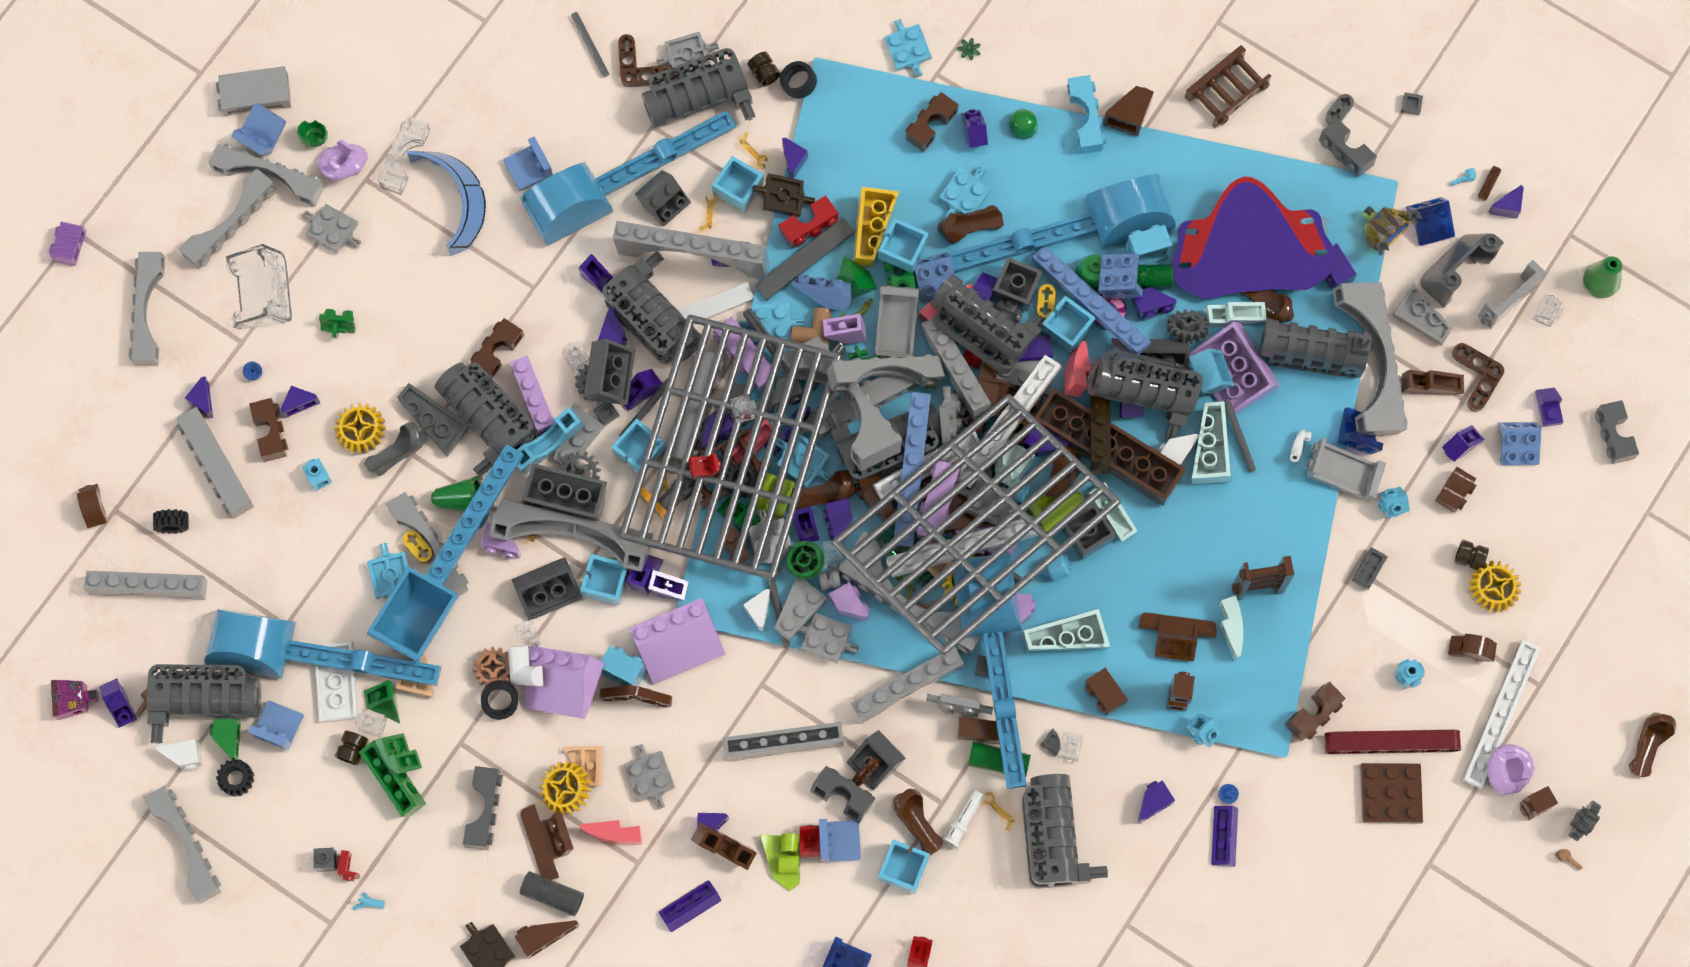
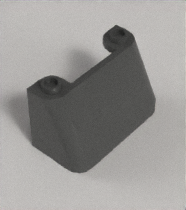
(1441, 278)

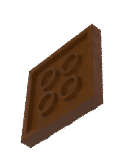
(1391, 793)

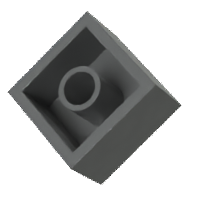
(1017, 283)
(1093, 540)

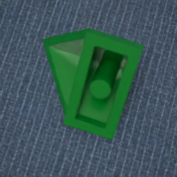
(859, 277)
(383, 700)

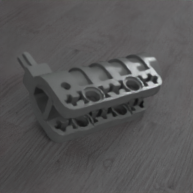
(697, 89)
(650, 309)
(982, 325)
(1315, 349)
(1147, 385)
(483, 412)
(843, 441)
(197, 695)
(1055, 835)

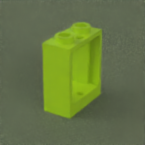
(1059, 513)

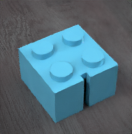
(736, 183)
(1150, 244)
(905, 245)
(1070, 324)
(1213, 369)
(633, 443)
(606, 580)
(622, 666)
(903, 868)

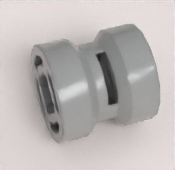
(829, 580)

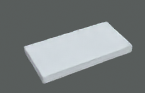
(336, 690)

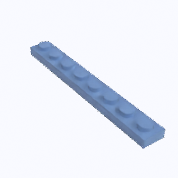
(1091, 301)
(913, 456)

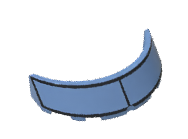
(472, 198)

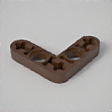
(632, 68)
(1487, 375)
(637, 693)

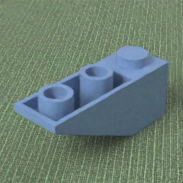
(828, 293)

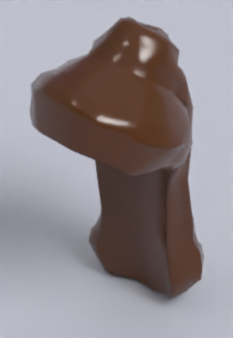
(958, 225)
(1276, 305)
(835, 489)
(1654, 732)
(911, 812)

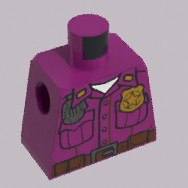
(71, 698)

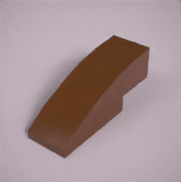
(1432, 382)
(978, 730)

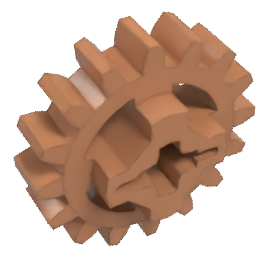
(486, 667)

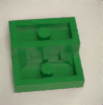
(397, 754)

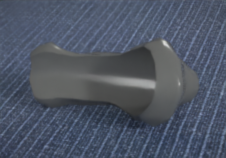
(407, 443)

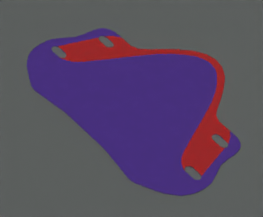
(1251, 245)

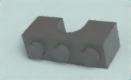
(1355, 159)
(1618, 447)
(831, 783)

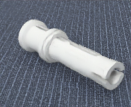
(959, 826)

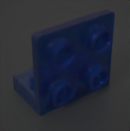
(1435, 221)
(1351, 437)
(846, 955)

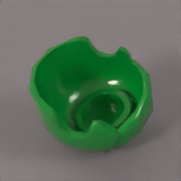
(1023, 124)
(312, 133)

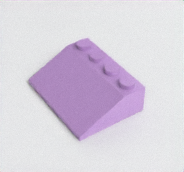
(1247, 368)
(677, 641)
(567, 682)

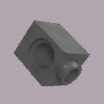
(325, 859)

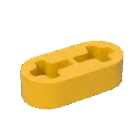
(1041, 300)
(415, 549)

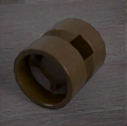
(762, 66)
(1471, 555)
(351, 746)

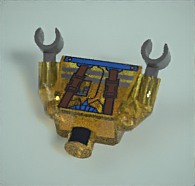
(1386, 226)

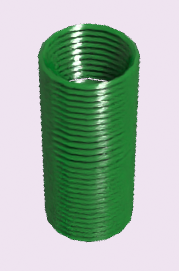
(1158, 278)
(989, 757)

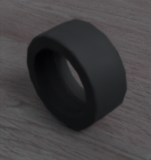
(789, 71)
(499, 714)

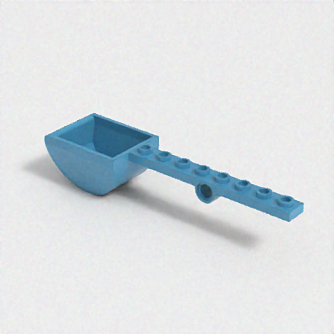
(578, 198)
(1113, 215)
(421, 601)
(1002, 621)
(266, 643)

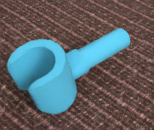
(1470, 176)

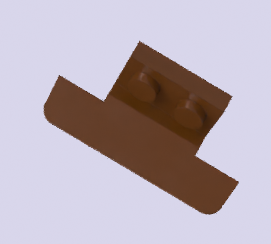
(994, 390)
(1177, 635)
(547, 839)

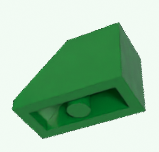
(739, 515)
(227, 735)

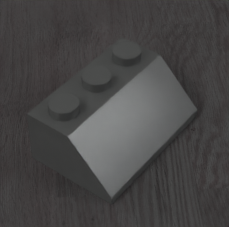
(609, 372)
(547, 588)

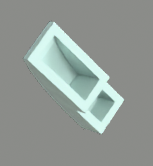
(1240, 312)
(1117, 518)
(1232, 625)

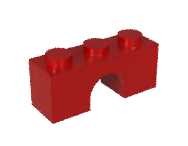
(796, 232)

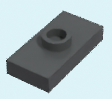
(1369, 568)

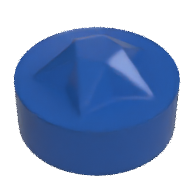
(252, 370)
(1228, 794)

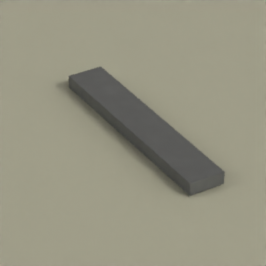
(804, 259)

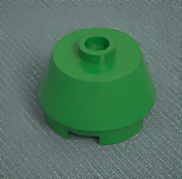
(1089, 270)
(805, 560)

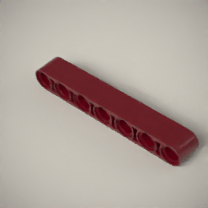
(1392, 741)

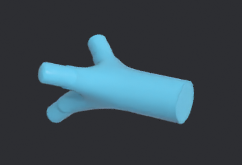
(369, 902)

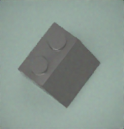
(882, 749)

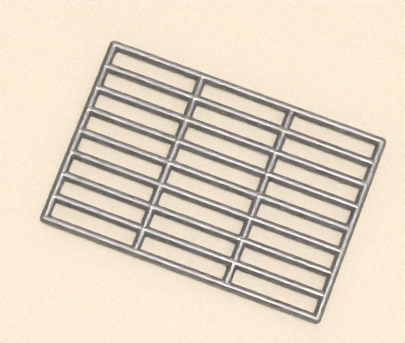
(720, 481)
(948, 546)

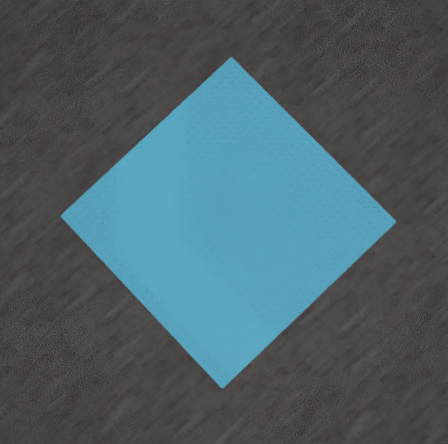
(1204, 533)

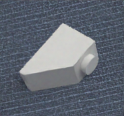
(1179, 448)
(183, 754)

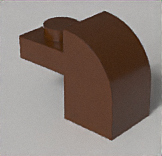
(91, 505)
(1473, 646)

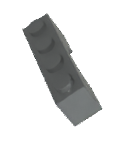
(775, 399)
(478, 833)

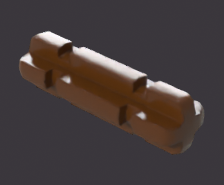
(1489, 183)
(865, 772)

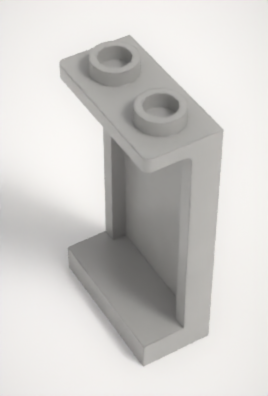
(260, 86)
(1532, 277)
(896, 321)
(1345, 470)

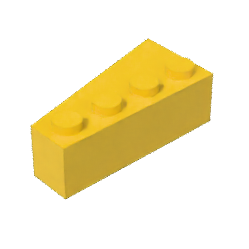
(872, 219)

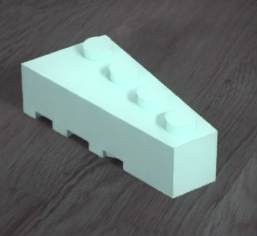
(1212, 452)
(1072, 633)

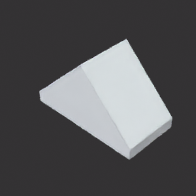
(758, 608)

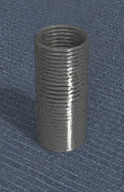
(557, 896)

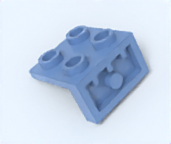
(260, 130)
(528, 165)
(932, 274)
(1119, 276)
(1520, 443)
(277, 725)
(839, 841)

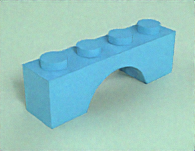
(1081, 93)
(561, 430)

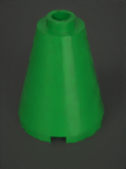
(1604, 277)
(456, 495)

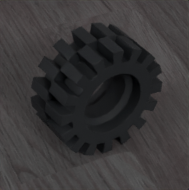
(733, 472)
(170, 521)
(240, 788)

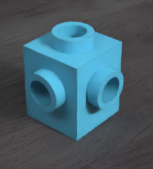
(1393, 502)
(1405, 678)
(1204, 730)

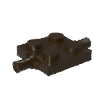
(783, 195)
(486, 948)

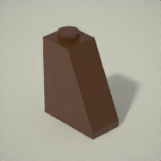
(1130, 111)

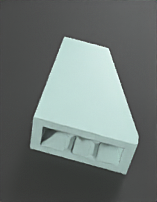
(1007, 459)

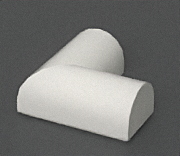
(520, 671)

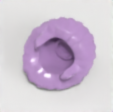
(342, 161)
(1510, 769)

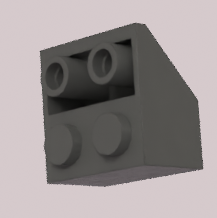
(663, 197)

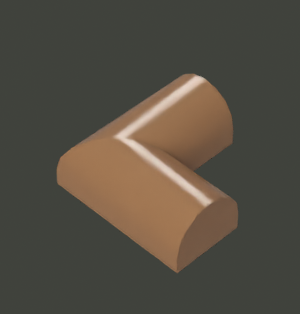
(804, 334)

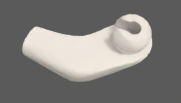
(1297, 447)

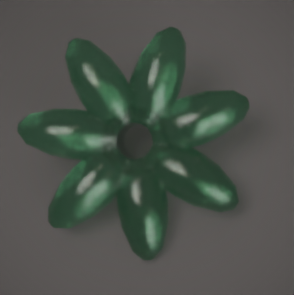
(969, 49)

